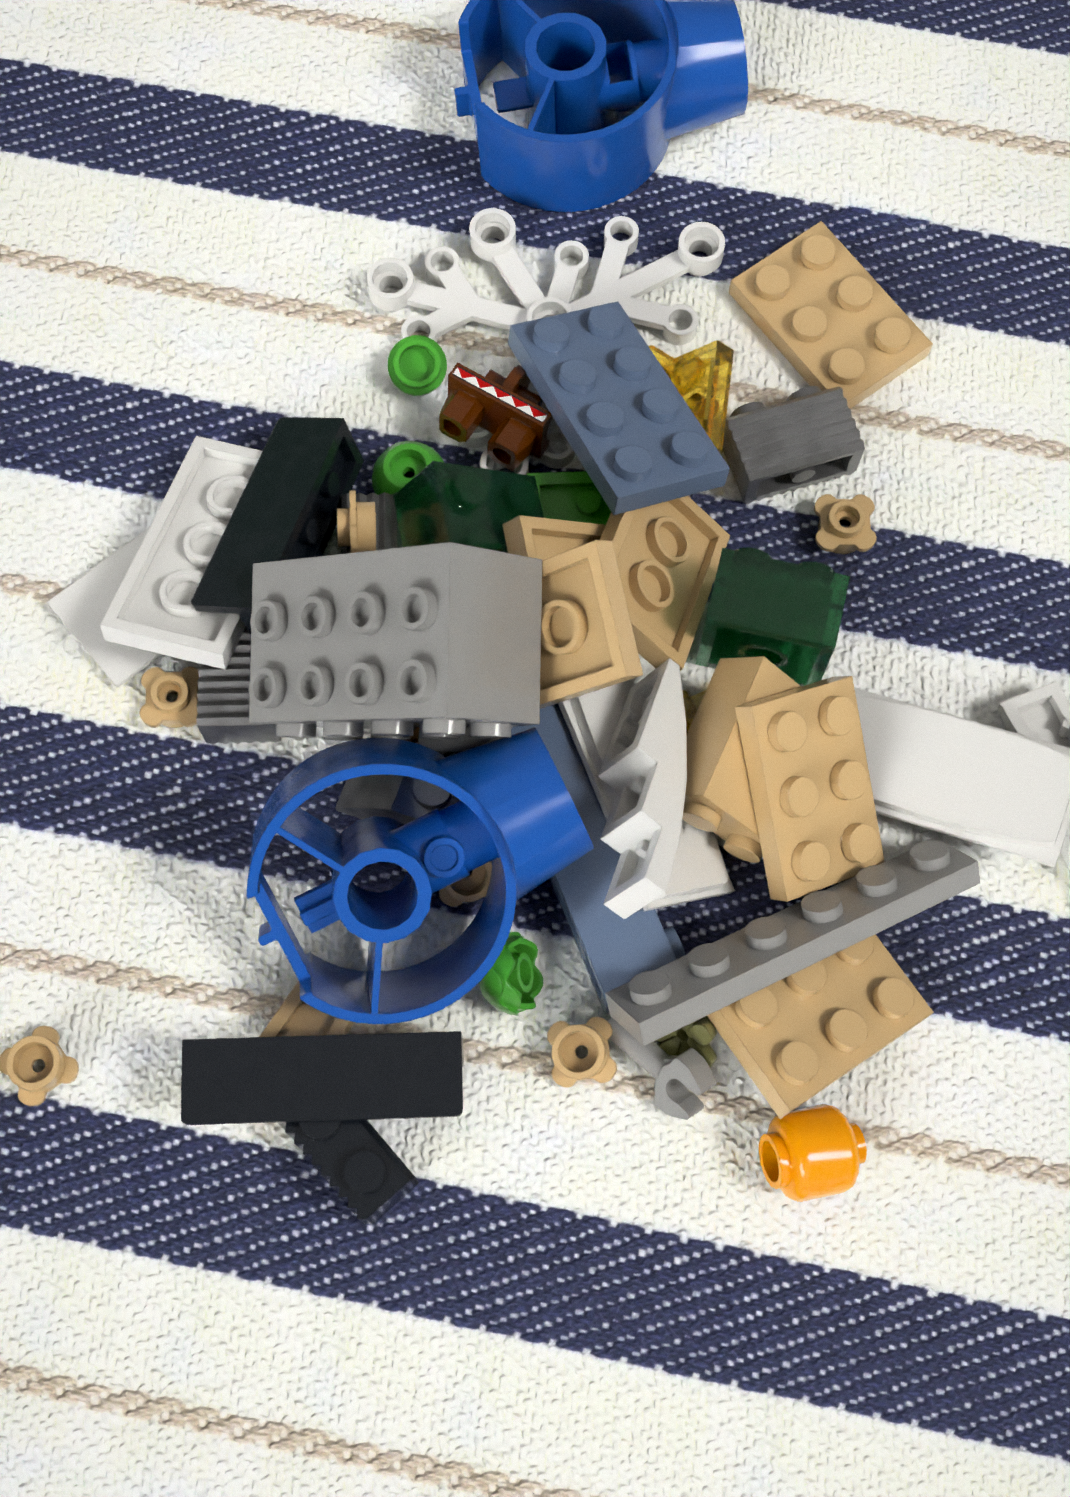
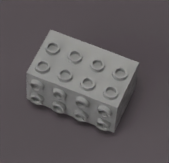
(397, 643)

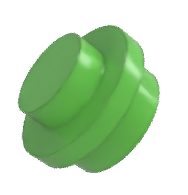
(417, 365)

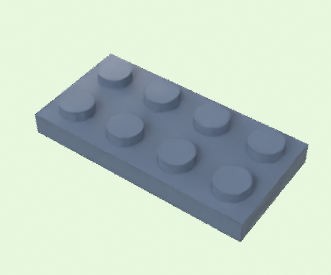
(617, 407)

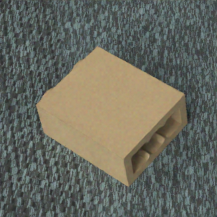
(717, 776)

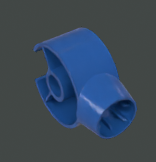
(591, 60)
(508, 814)

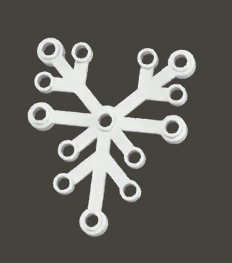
(459, 304)

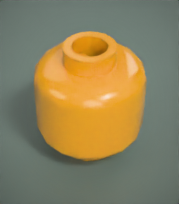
(812, 1153)

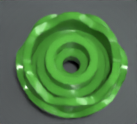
(396, 461)
(513, 977)

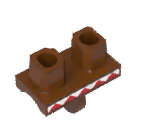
(499, 406)

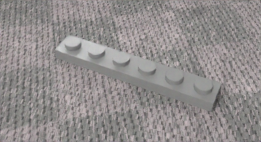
(790, 940)

